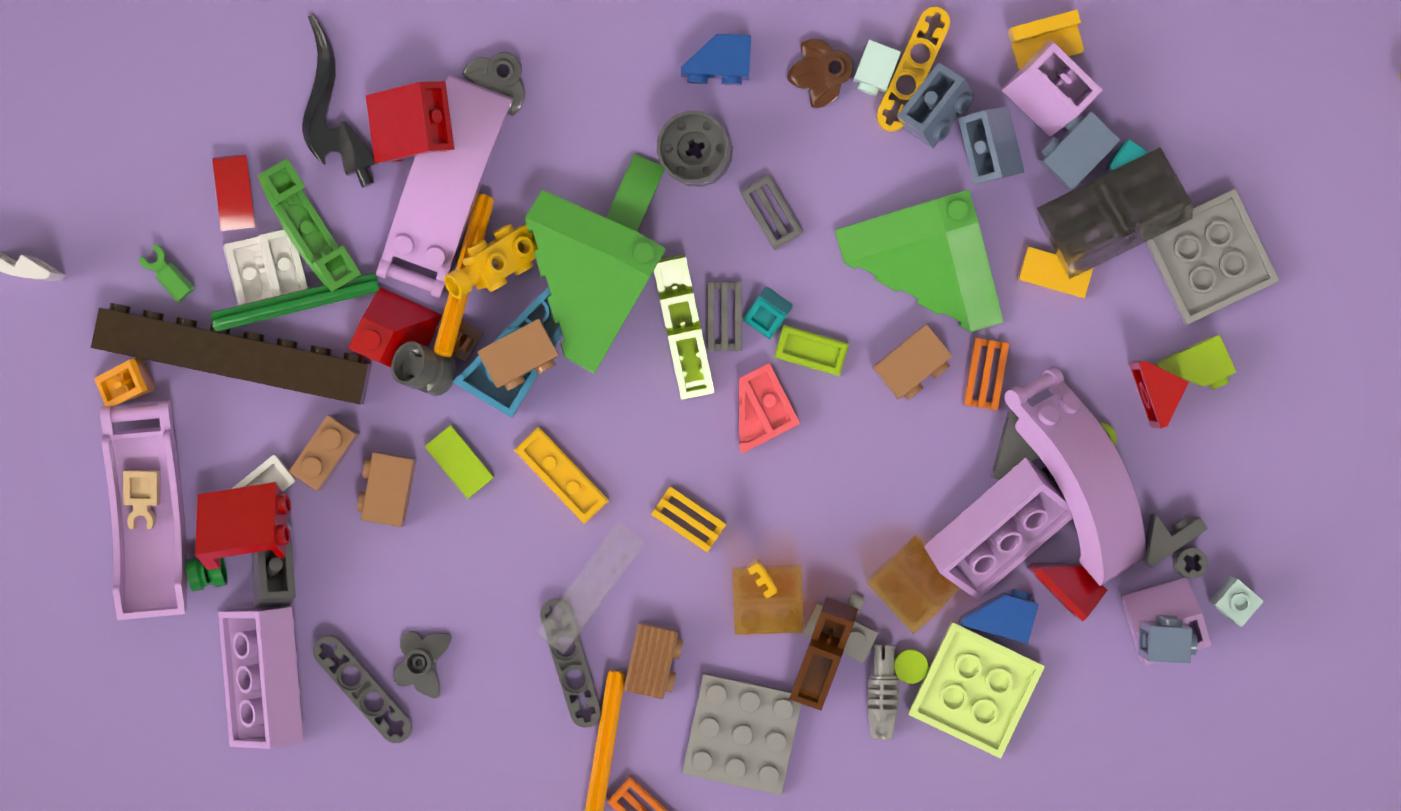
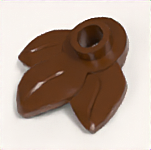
(816, 74)

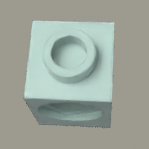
(876, 68)
(1236, 601)

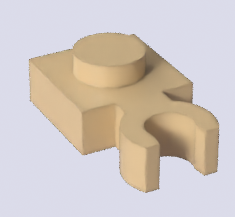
(142, 491)

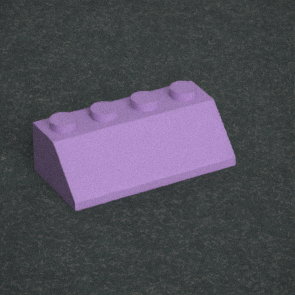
(999, 529)
(261, 677)

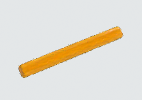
(455, 307)
(605, 740)

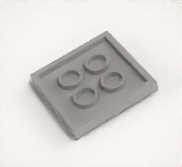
(1212, 258)
(741, 734)

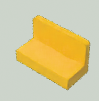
(1060, 29)

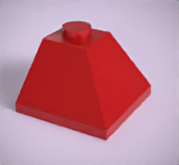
(391, 323)
(1070, 585)

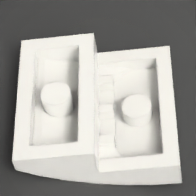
(264, 267)
(30, 268)

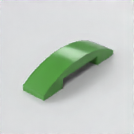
(635, 192)
(305, 227)

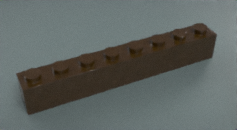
(231, 355)

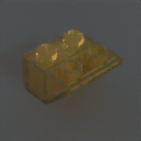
(912, 585)
(772, 615)

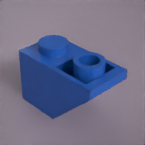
(720, 58)

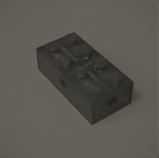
(1115, 213)

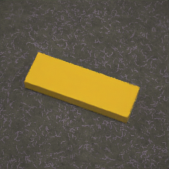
(561, 475)

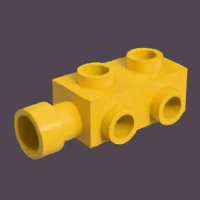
(510, 250)

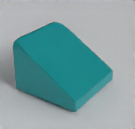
(1126, 153)
(768, 312)

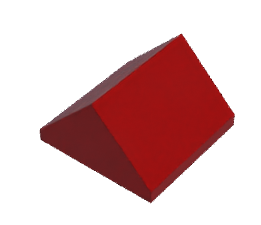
(1158, 392)

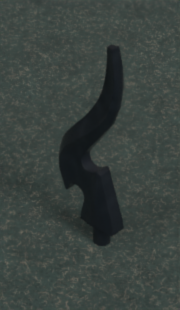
(316, 134)

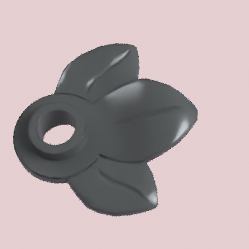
(486, 74)

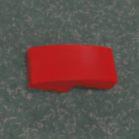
(233, 192)

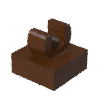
(466, 341)

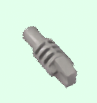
(883, 694)

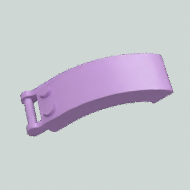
(444, 188)
(1087, 473)
(146, 562)

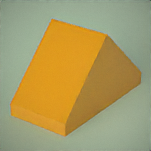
(125, 382)

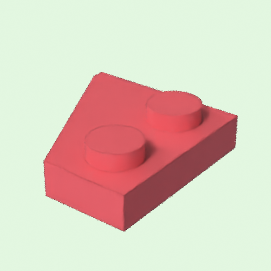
(762, 408)

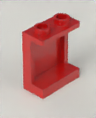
(409, 121)
(241, 523)

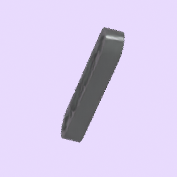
(567, 663)
(366, 685)

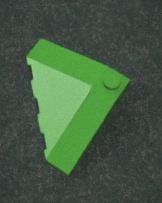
(930, 254)
(591, 272)

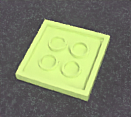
(976, 689)

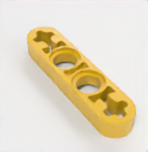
(908, 67)

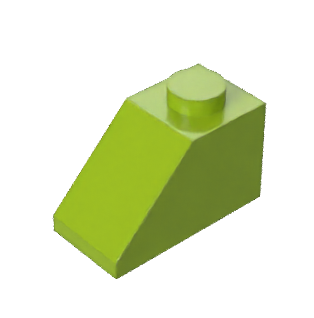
(1201, 363)

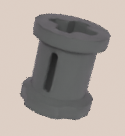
(1199, 559)

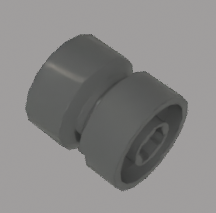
(423, 369)

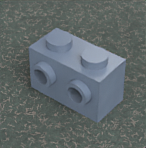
(936, 105)
(991, 144)
(1078, 149)
(1166, 640)

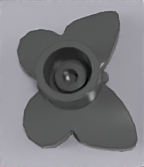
(420, 661)

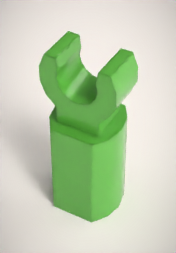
(169, 275)

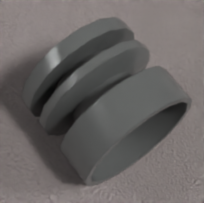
(675, 143)

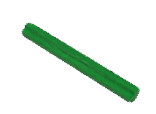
(292, 302)

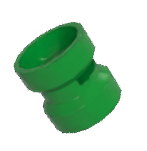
(200, 577)

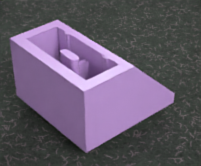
(1051, 88)
(1169, 598)

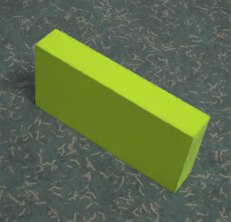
(811, 350)
(459, 461)

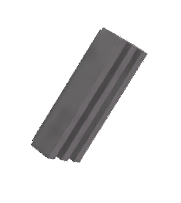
(760, 220)
(724, 346)

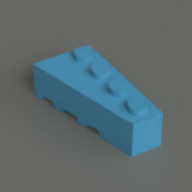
(480, 384)

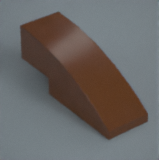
(823, 653)

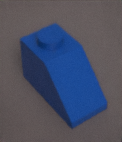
(1004, 616)

